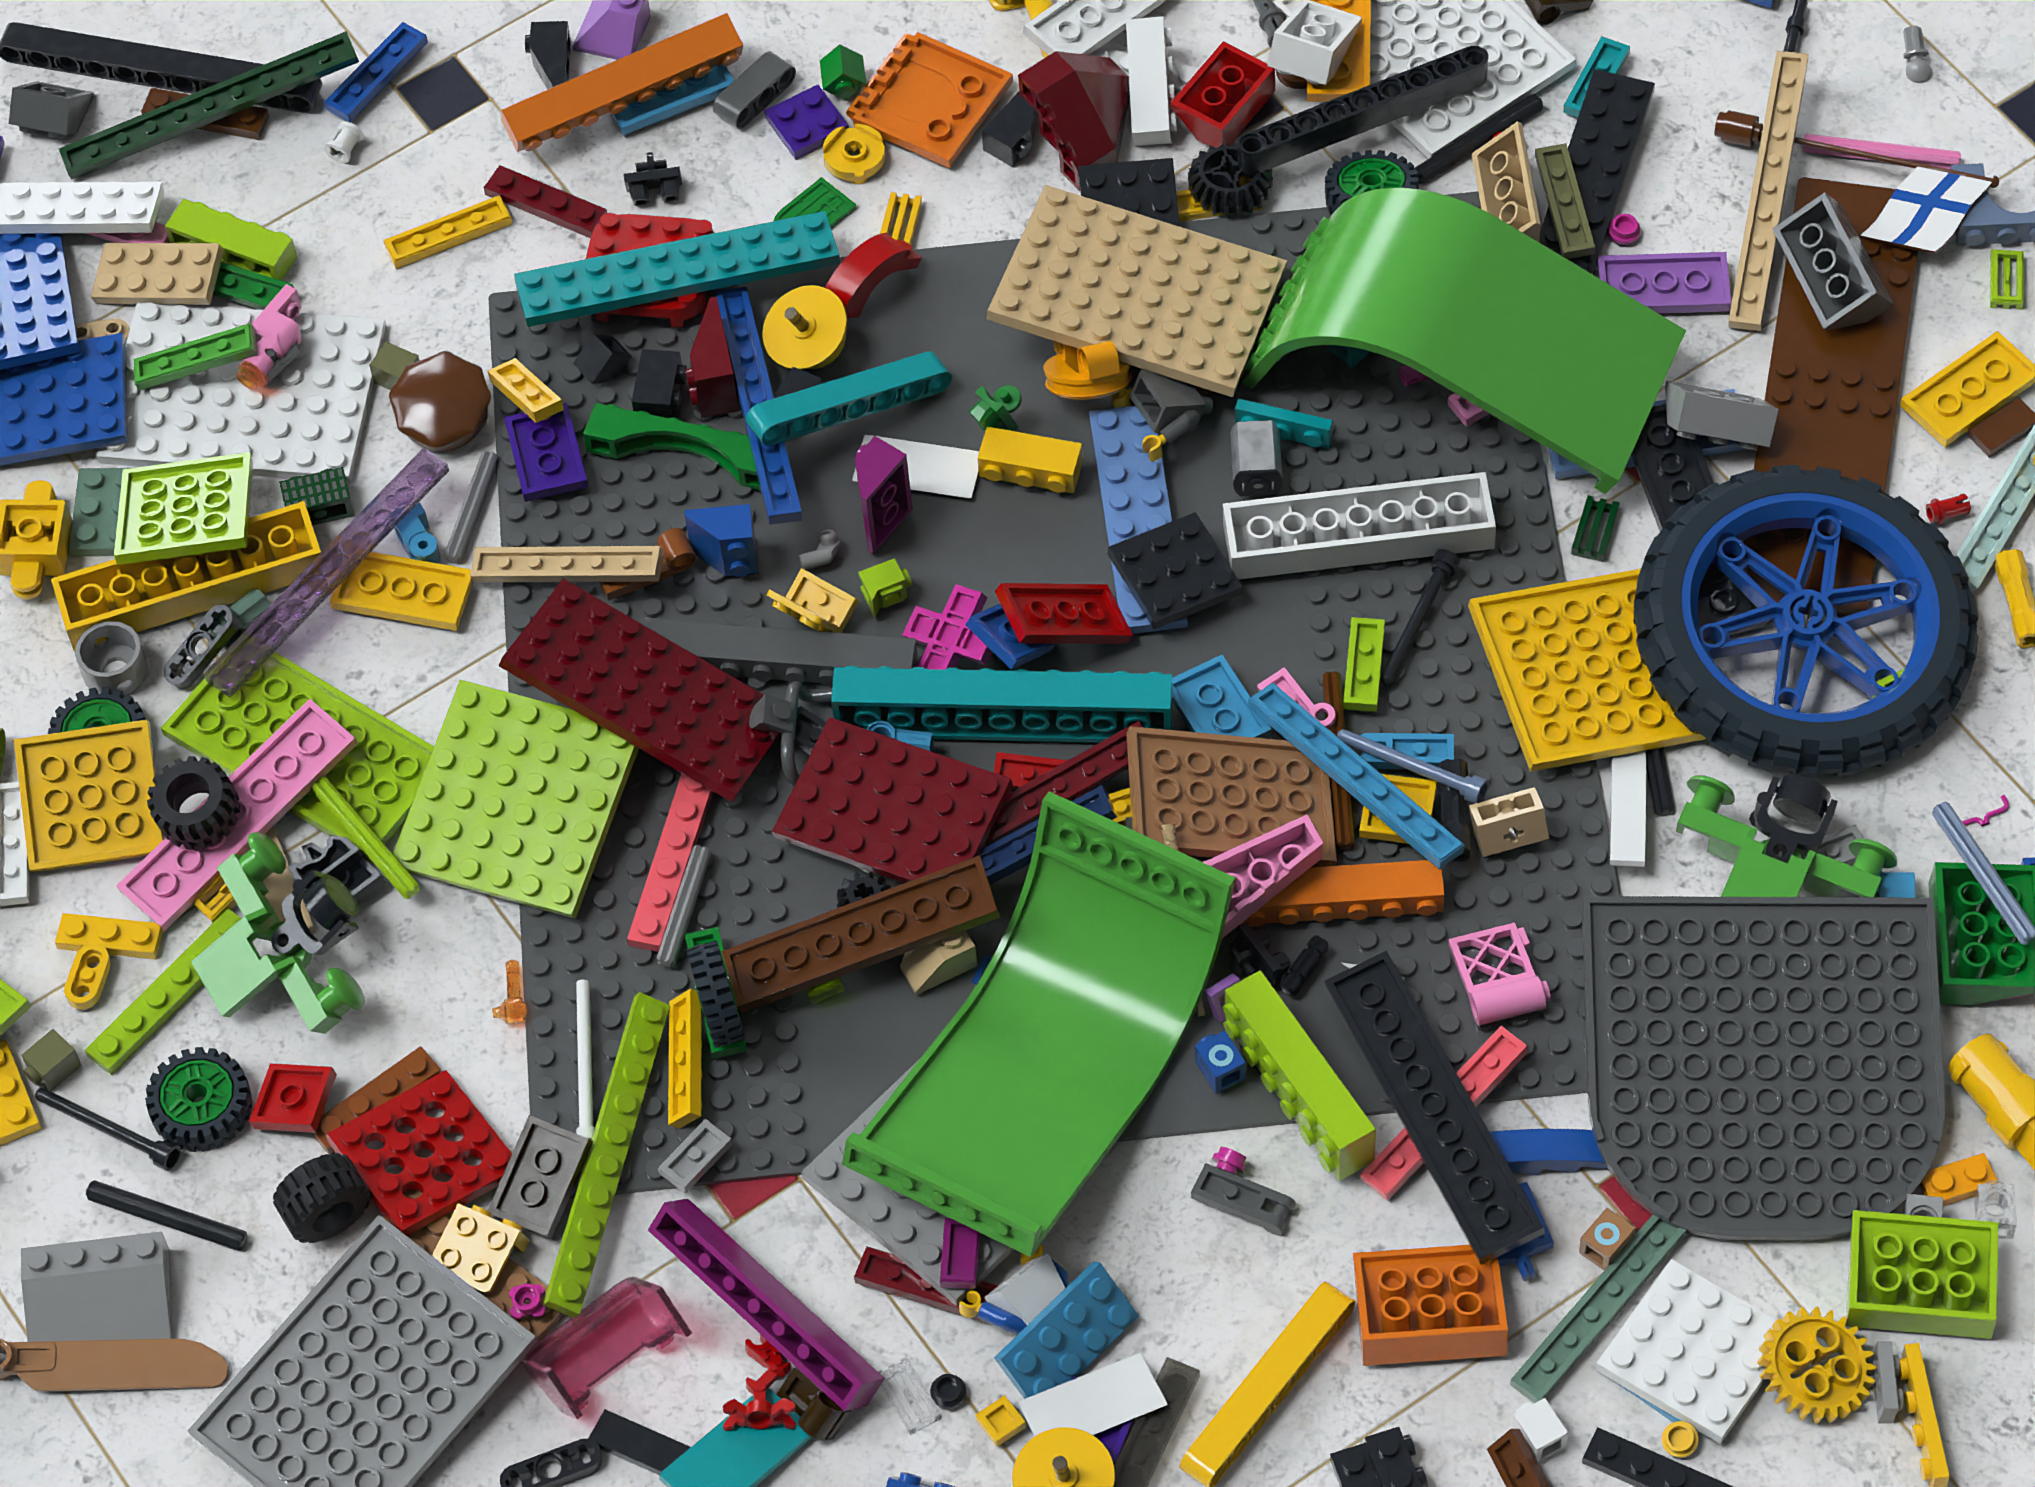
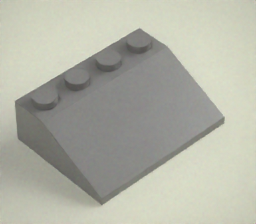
(98, 1289)

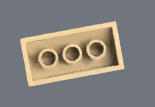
(1507, 182)

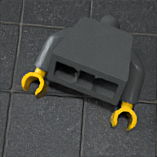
(1166, 405)

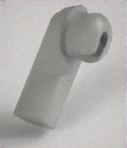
(825, 552)

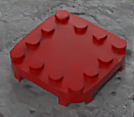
(635, 231)

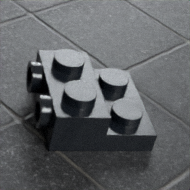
(1379, 1462)

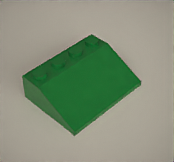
(1975, 946)

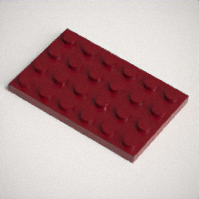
(889, 804)

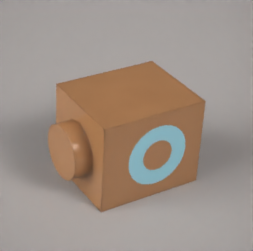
(1606, 1238)

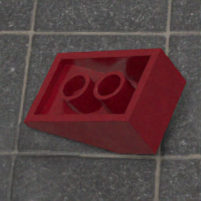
(711, 371)

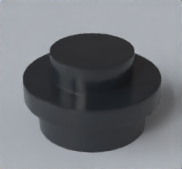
(948, 1391)

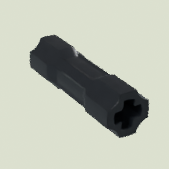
(1454, 806)

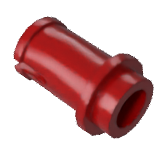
(1939, 511)

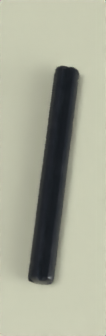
(1477, 138)
(166, 1215)

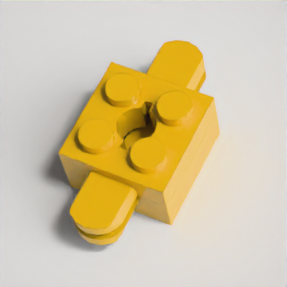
(34, 538)

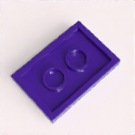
(546, 454)

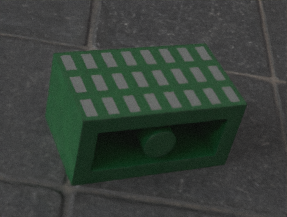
(323, 492)

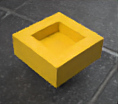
(1000, 1421)

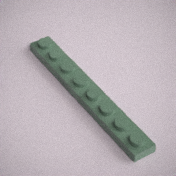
(1596, 1309)

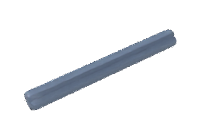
(1984, 872)

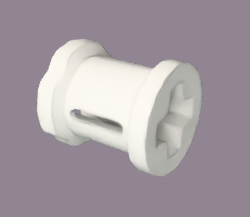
(344, 141)

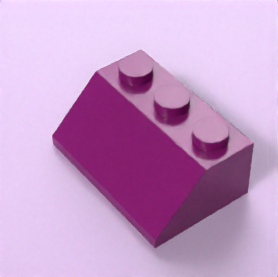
(882, 490)

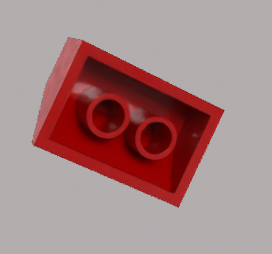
(1224, 95)

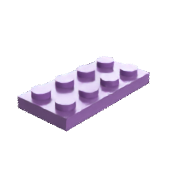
(1671, 280)

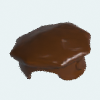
(441, 402)

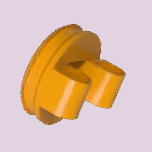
(1086, 371)

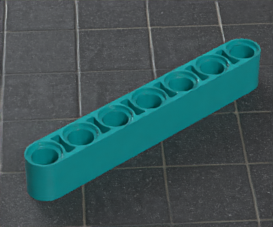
(848, 398)

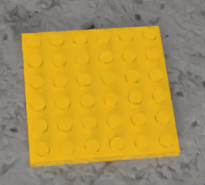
(1575, 671)

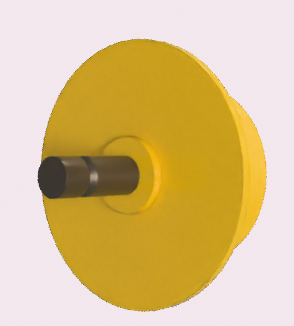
(805, 328)
(1063, 1460)

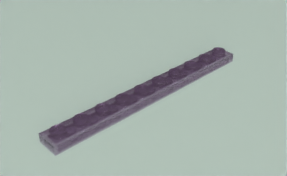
(326, 572)

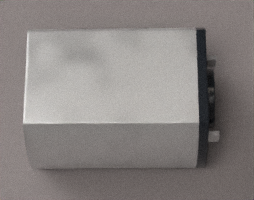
(1256, 458)

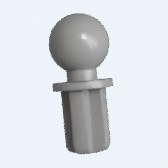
(1917, 69)

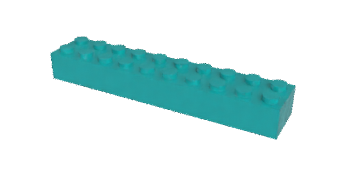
(1003, 703)

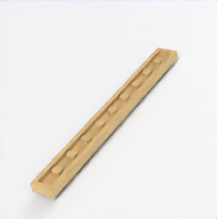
(1768, 191)

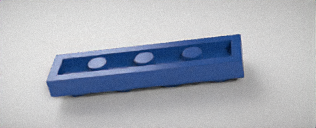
(376, 72)

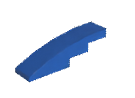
(1551, 1149)

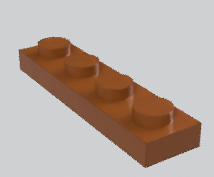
(394, 1081)

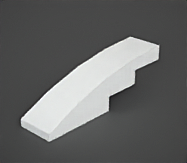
(1628, 809)

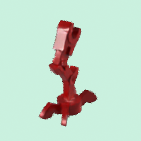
(759, 1412)

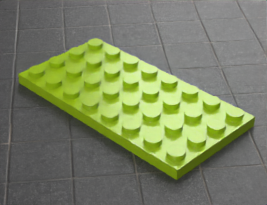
(374, 777)

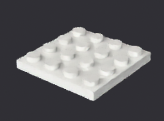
(1690, 1351)

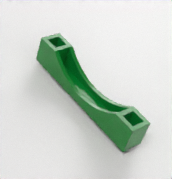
(621, 432)

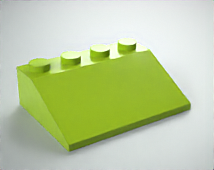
(1922, 1274)

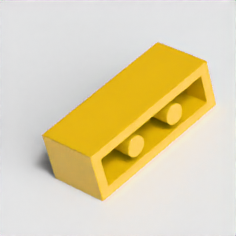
(1030, 460)

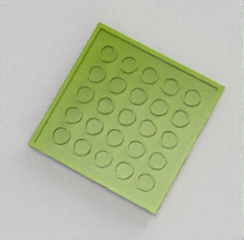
(515, 799)

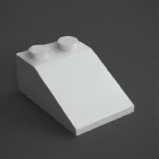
(1313, 41)

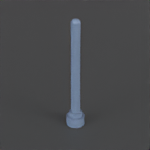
(1472, 788)

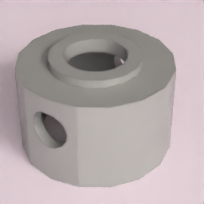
(121, 645)

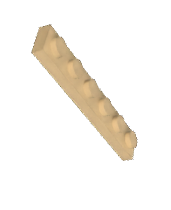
(570, 563)

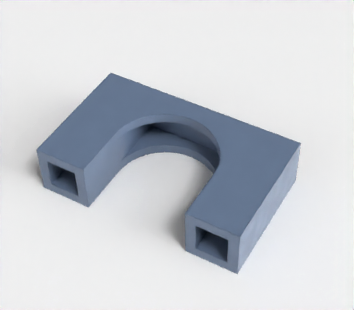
(1990, 223)

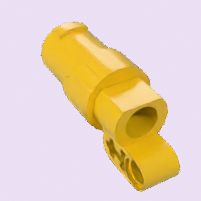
(1999, 1090)

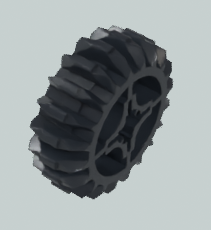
(1220, 184)

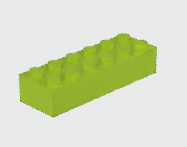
(1299, 1076)

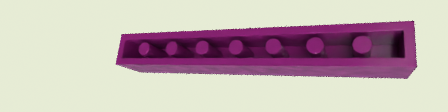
(766, 1304)

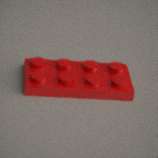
(1063, 613)

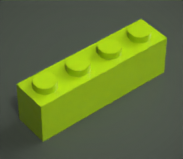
(244, 242)

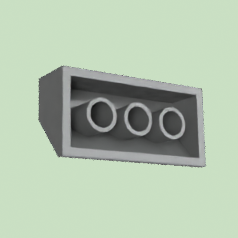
(1832, 264)

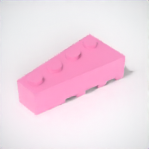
(1267, 866)

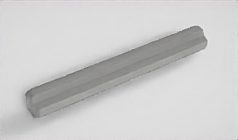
(471, 507)
(683, 906)

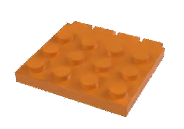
(930, 97)

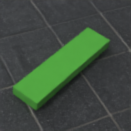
(195, 356)

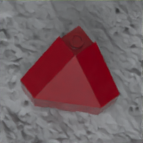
(1079, 107)

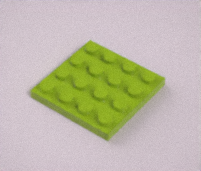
(184, 508)

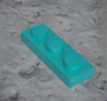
(1607, 57)
(1292, 425)

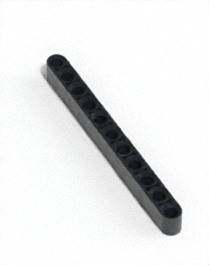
(135, 63)

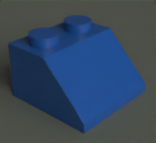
(724, 538)

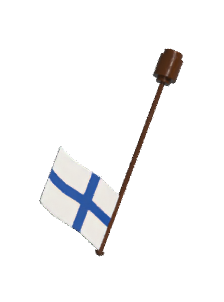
(1922, 209)

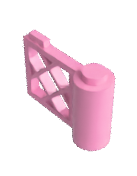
(1504, 993)

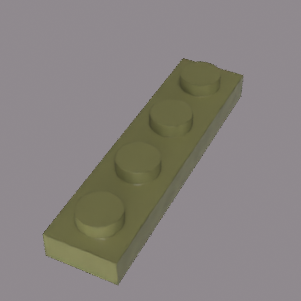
(1564, 201)

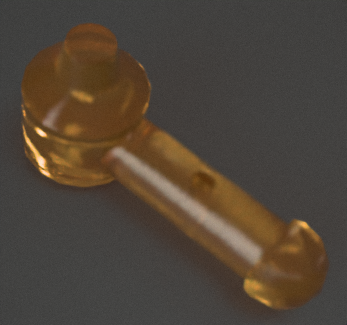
(512, 1009)

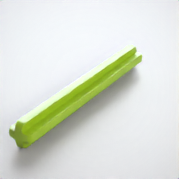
(365, 838)

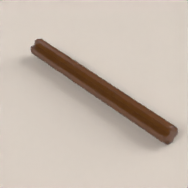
(1340, 797)

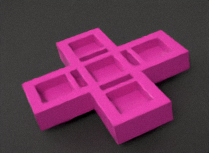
(946, 633)

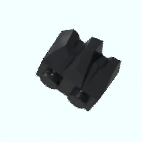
(344, 863)

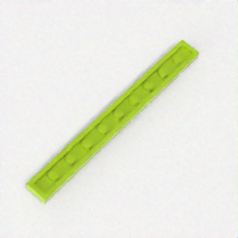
(606, 1156)

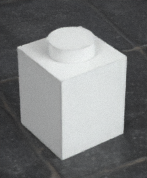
(1540, 1429)

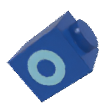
(1220, 1061)

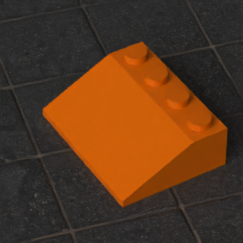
(1429, 1305)

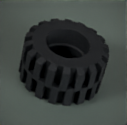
(180, 783)
(321, 1198)

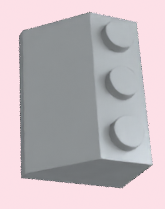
(1719, 415)

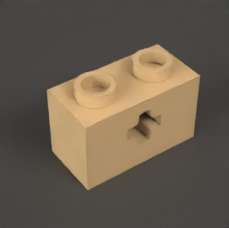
(1509, 822)

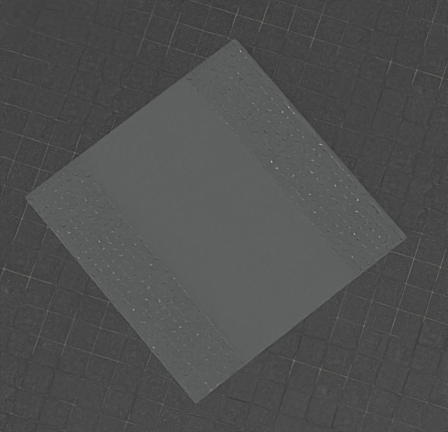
(830, 1060)

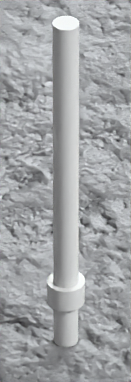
(586, 1126)

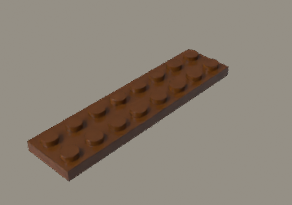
(860, 934)

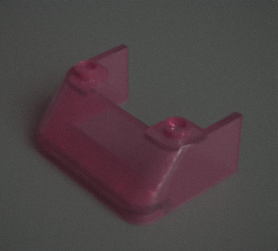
(601, 1339)

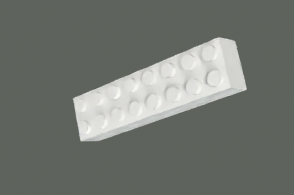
(1359, 525)

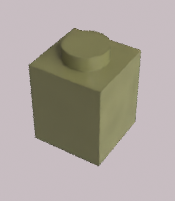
(390, 364)
(50, 1061)

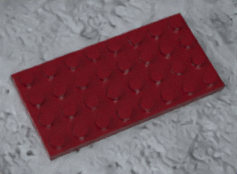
(641, 688)

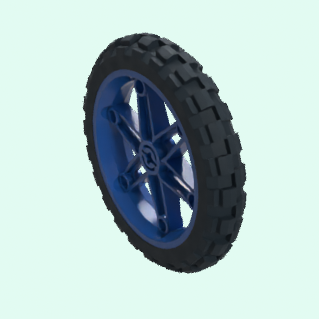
(1784, 738)

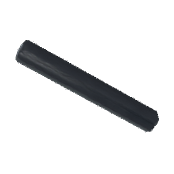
(1659, 782)

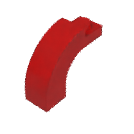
(867, 267)

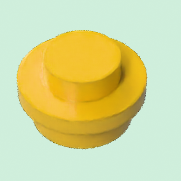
(1680, 1439)

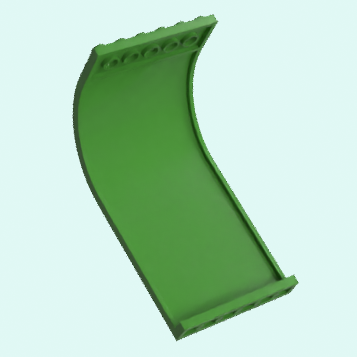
(1481, 317)
(1057, 1032)

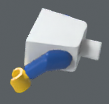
(1021, 1295)

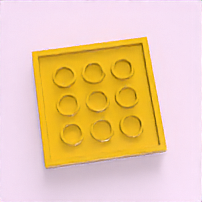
(87, 795)

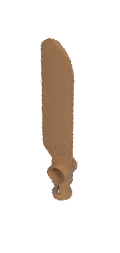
(113, 1364)

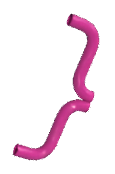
(1989, 814)

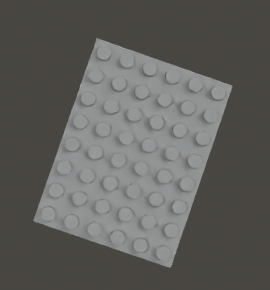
(365, 1373)

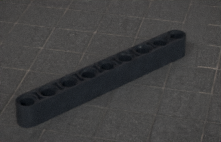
(1362, 110)

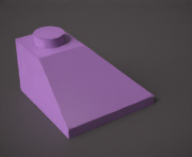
(613, 28)

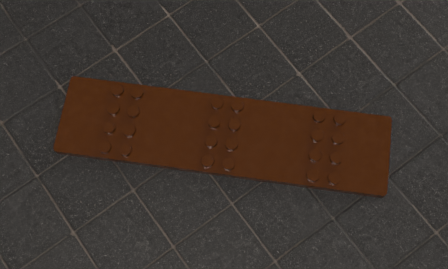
(1835, 391)

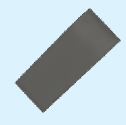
(754, 90)

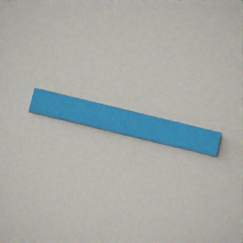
(1356, 776)

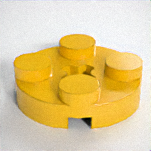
(857, 167)

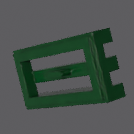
(1601, 507)

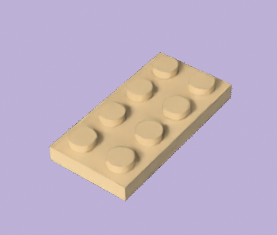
(157, 273)

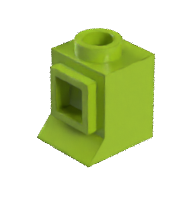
(884, 585)

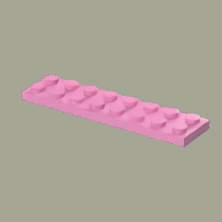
(267, 789)

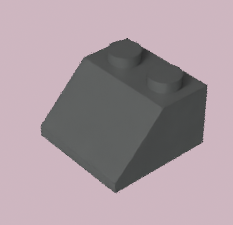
(49, 108)

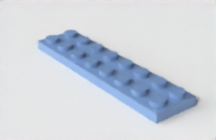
(1131, 493)

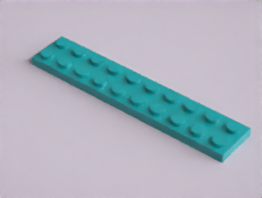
(676, 268)

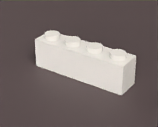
(1150, 81)

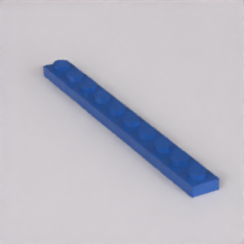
(753, 388)

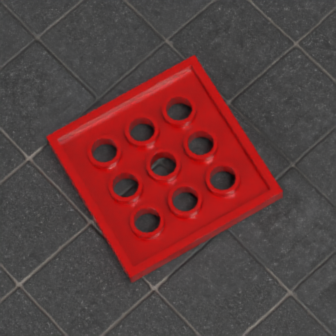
(429, 1133)

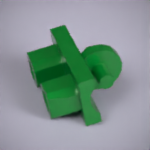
(995, 411)

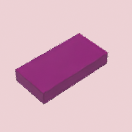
(959, 1255)

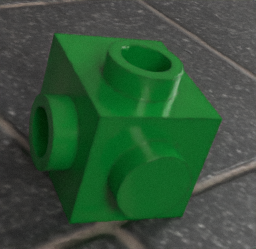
(842, 72)

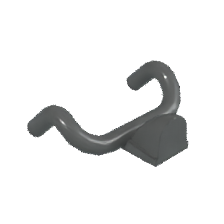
(780, 715)

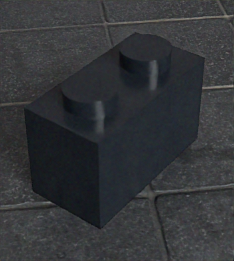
(659, 383)

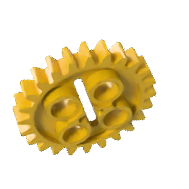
(1834, 1394)

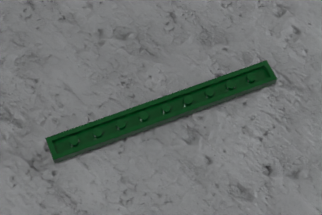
(208, 105)

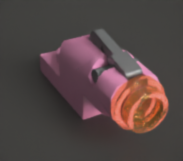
(275, 338)

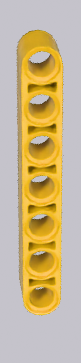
(1267, 1385)

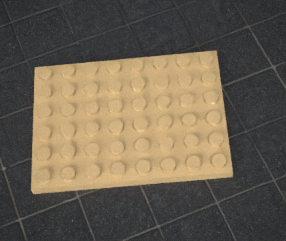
(1150, 287)

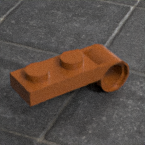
(677, 558)

